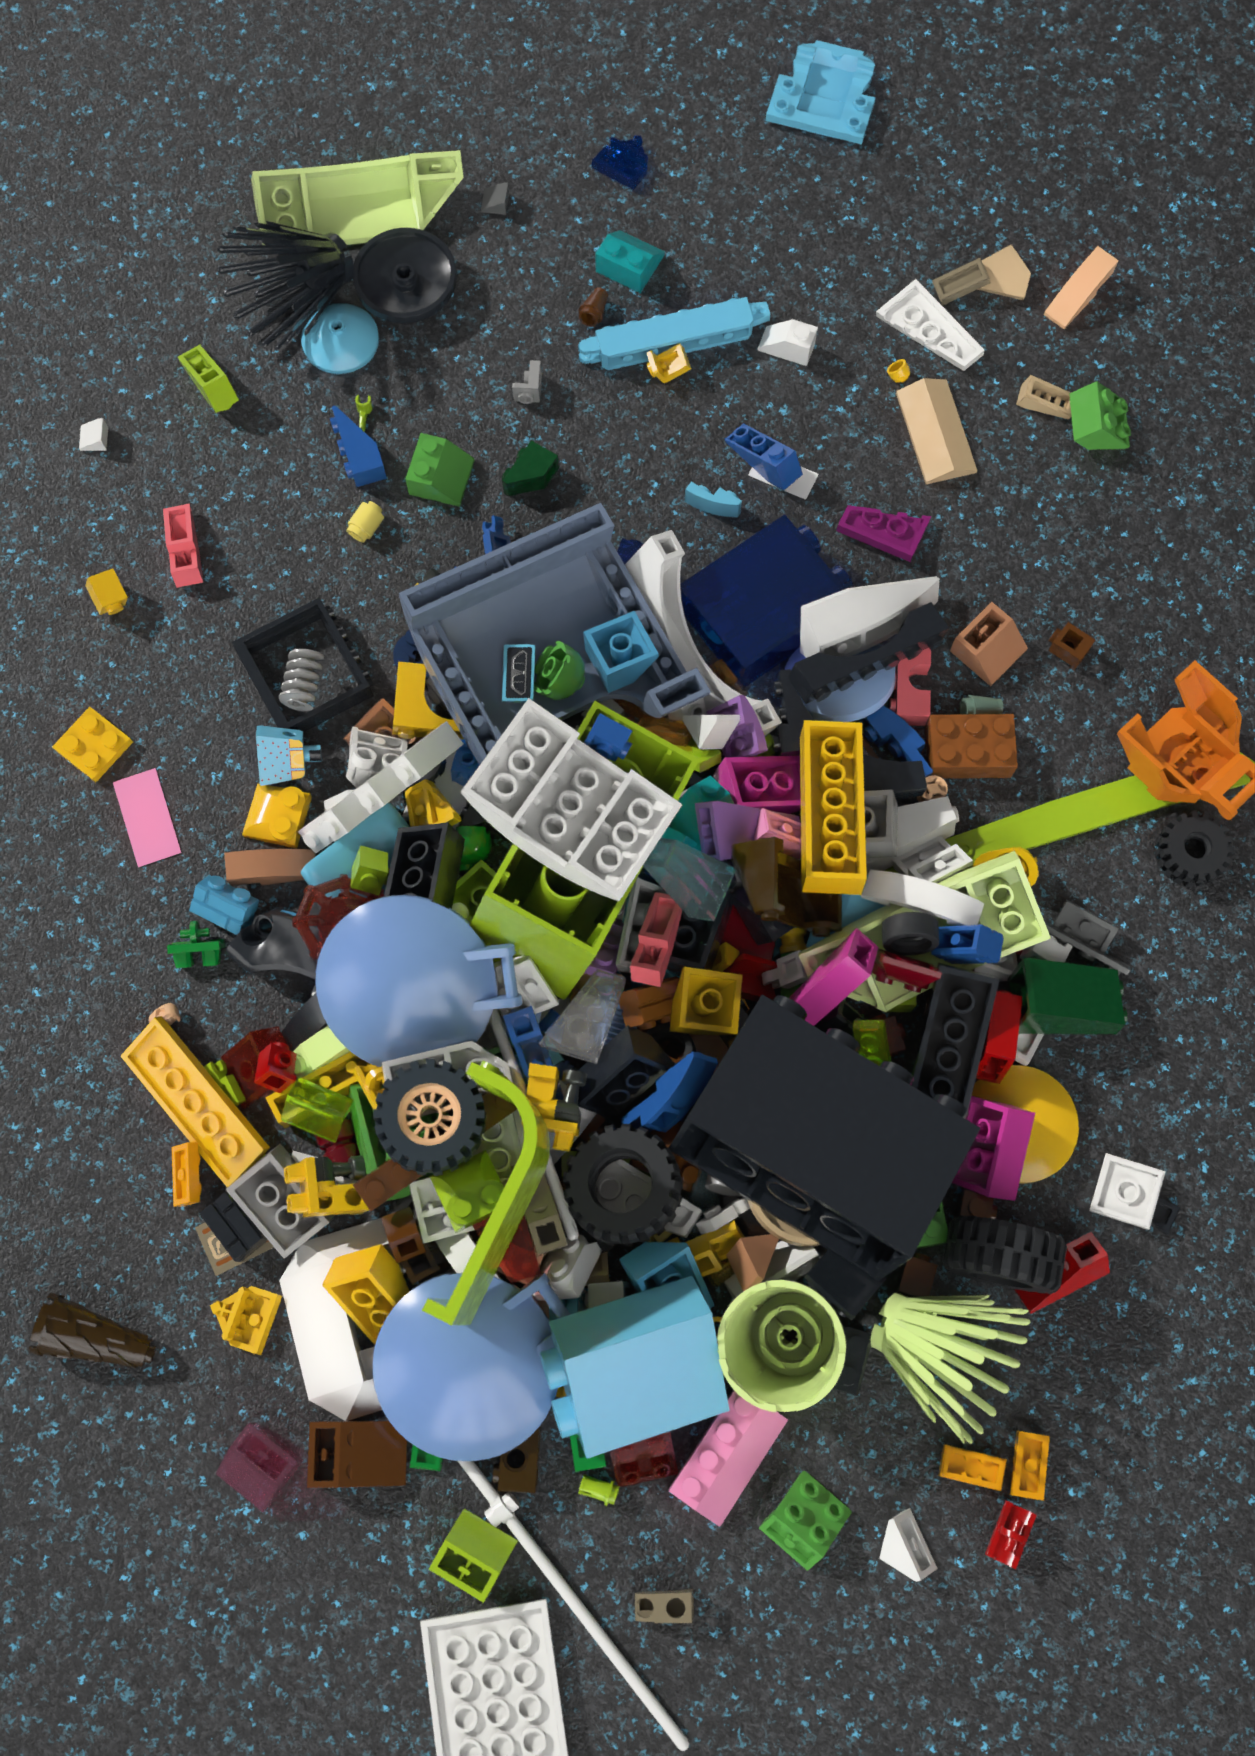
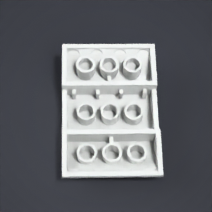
(569, 803)

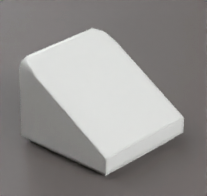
(94, 436)

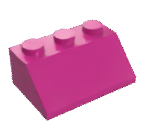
(998, 1151)

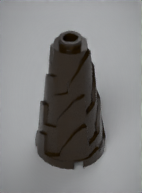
(75, 1332)

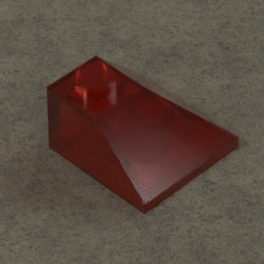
(243, 1059)

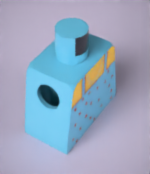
(283, 754)

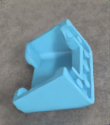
(375, 832)

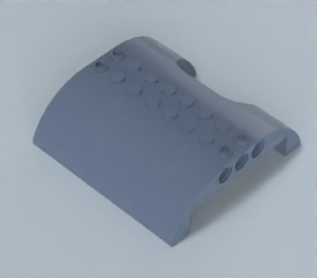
(536, 594)

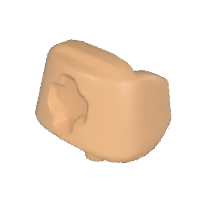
(168, 1012)

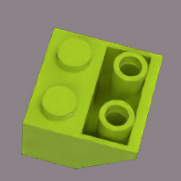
(473, 1555)

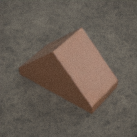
(751, 1258)

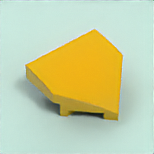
(247, 1317)

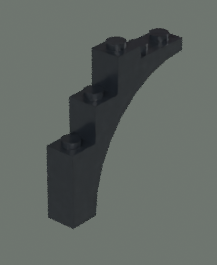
(904, 778)

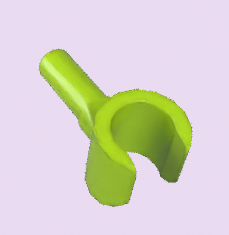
(363, 409)

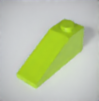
(209, 379)

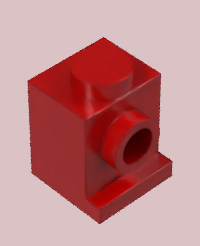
(276, 1061)

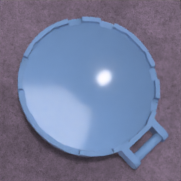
(409, 979)
(471, 1385)

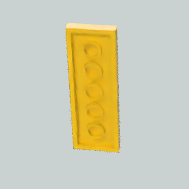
(194, 1101)

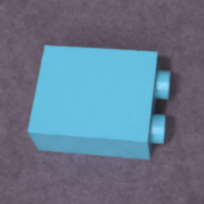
(635, 1367)

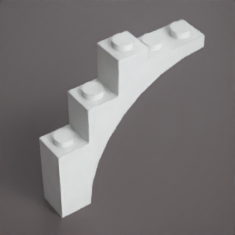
(381, 788)

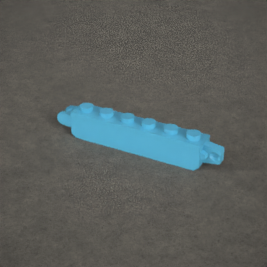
(692, 328)

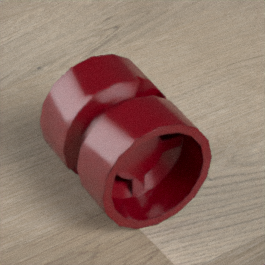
(343, 1148)

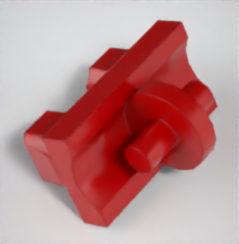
(1010, 1534)

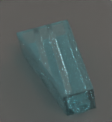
(690, 877)

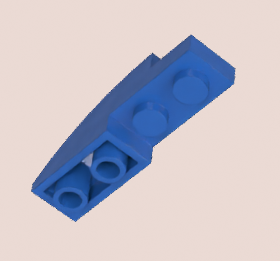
(902, 740)
(675, 1094)

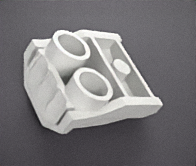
(370, 754)

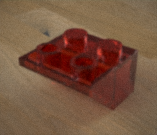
(644, 1460)

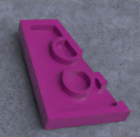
(887, 532)

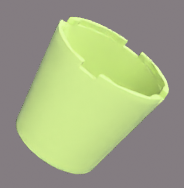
(767, 1366)

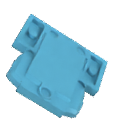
(825, 92)

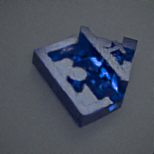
(623, 161)

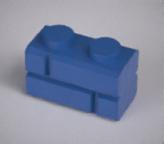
(968, 944)

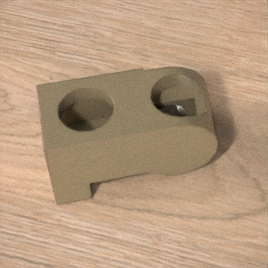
(665, 1606)

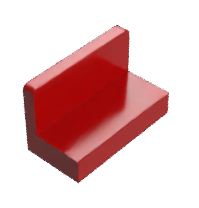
(751, 969)

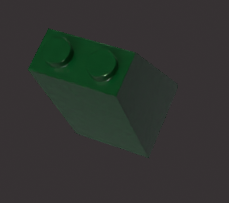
(1067, 998)

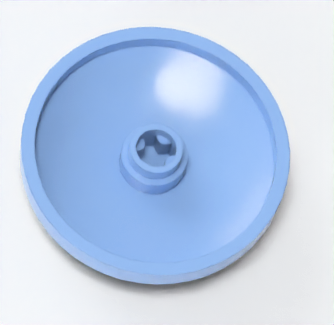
(856, 701)

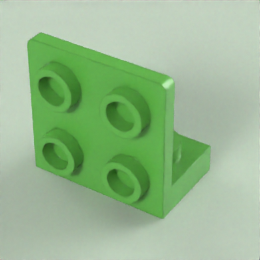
(806, 1521)

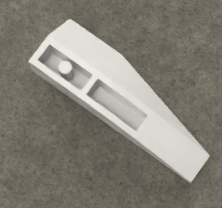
(861, 616)

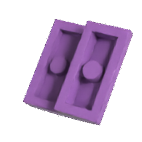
(748, 736)

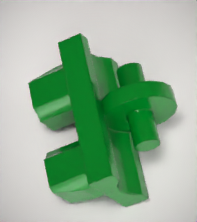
(183, 950)

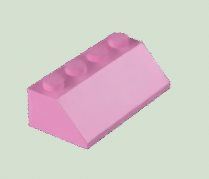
(727, 1458)

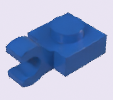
(494, 536)

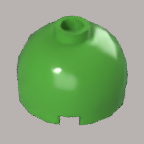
(559, 672)

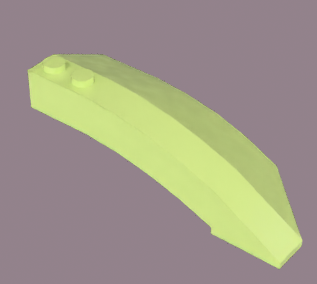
(360, 196)

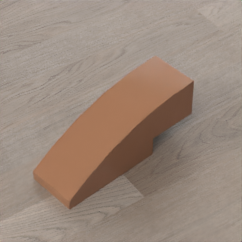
(266, 866)

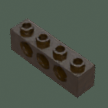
(523, 1478)

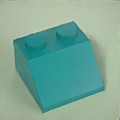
(627, 260)

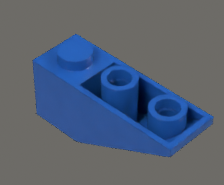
(362, 451)
(767, 456)

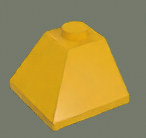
(706, 1003)

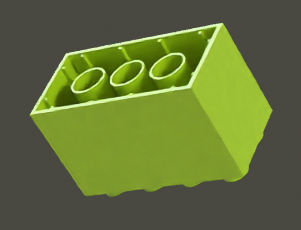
(549, 914)

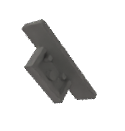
(1087, 933)

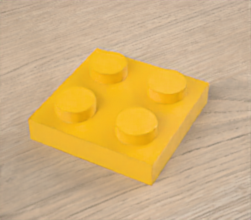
(92, 744)

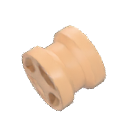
(935, 786)

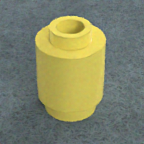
(365, 521)

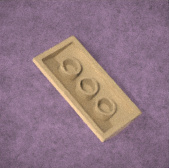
(936, 430)

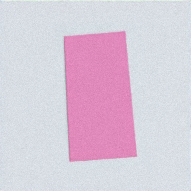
(146, 817)

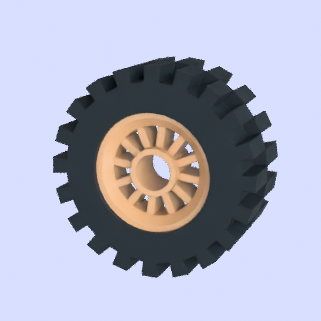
(444, 1151)

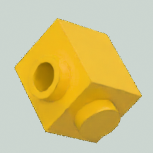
(106, 592)

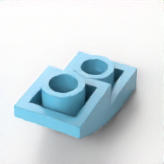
(721, 503)

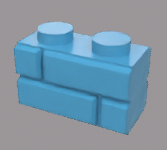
(223, 904)

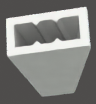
(917, 825)

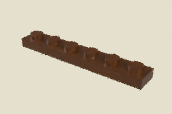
(392, 1178)

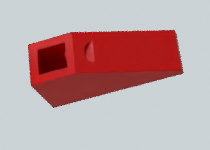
(1083, 1264)

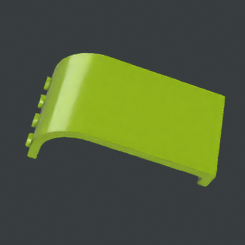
(509, 1209)

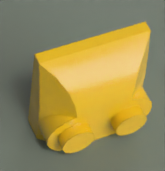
(277, 815)

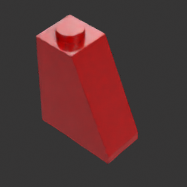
(1001, 1038)

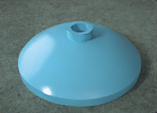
(345, 348)

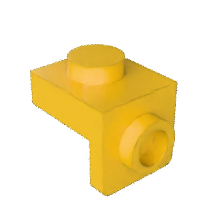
(668, 363)

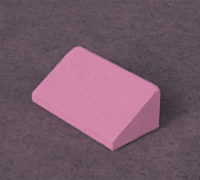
(776, 825)

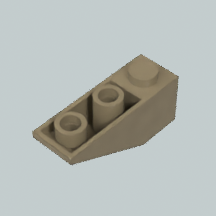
(544, 1220)

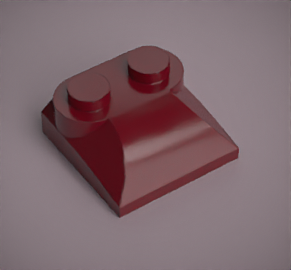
(903, 969)

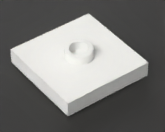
(1127, 1191)

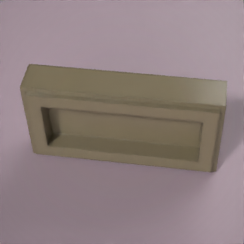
(961, 281)

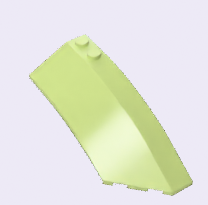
(1007, 909)

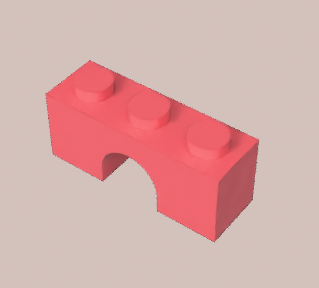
(909, 702)

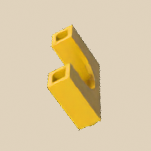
(411, 711)

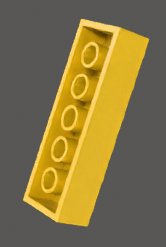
(832, 808)

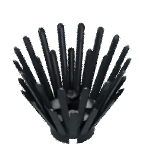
(312, 262)

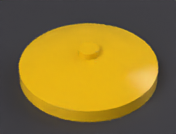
(1055, 1119)

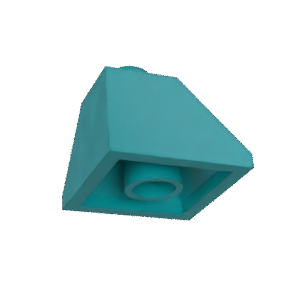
(703, 791)

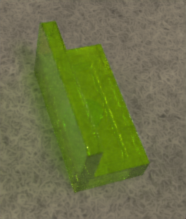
(316, 1109)

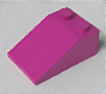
(762, 782)

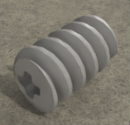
(299, 678)

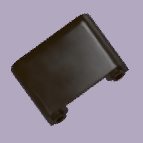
(775, 888)

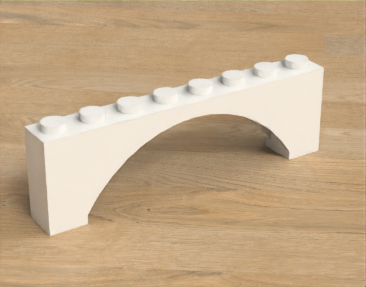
(657, 576)

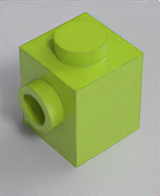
(369, 870)

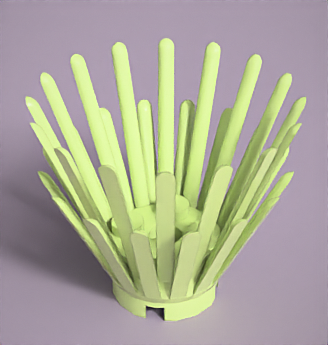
(916, 1333)

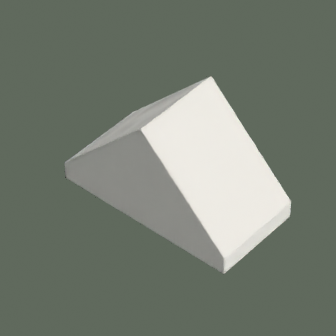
(711, 730)

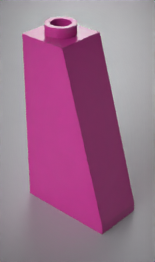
(837, 976)

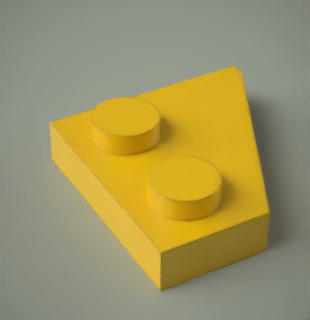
(429, 806)

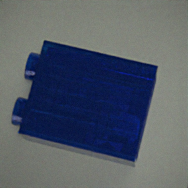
(753, 597)

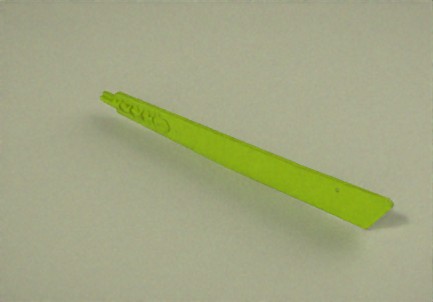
(1064, 818)

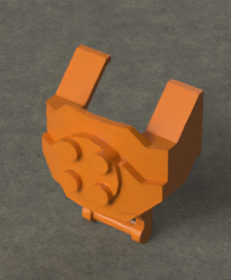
(1192, 747)

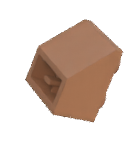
(989, 644)

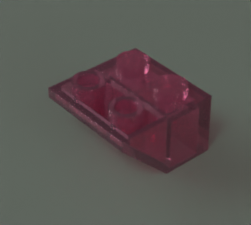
(258, 1465)

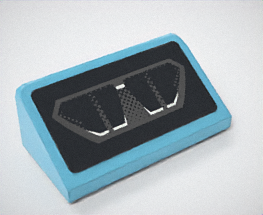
(518, 673)

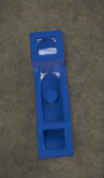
(525, 1036)

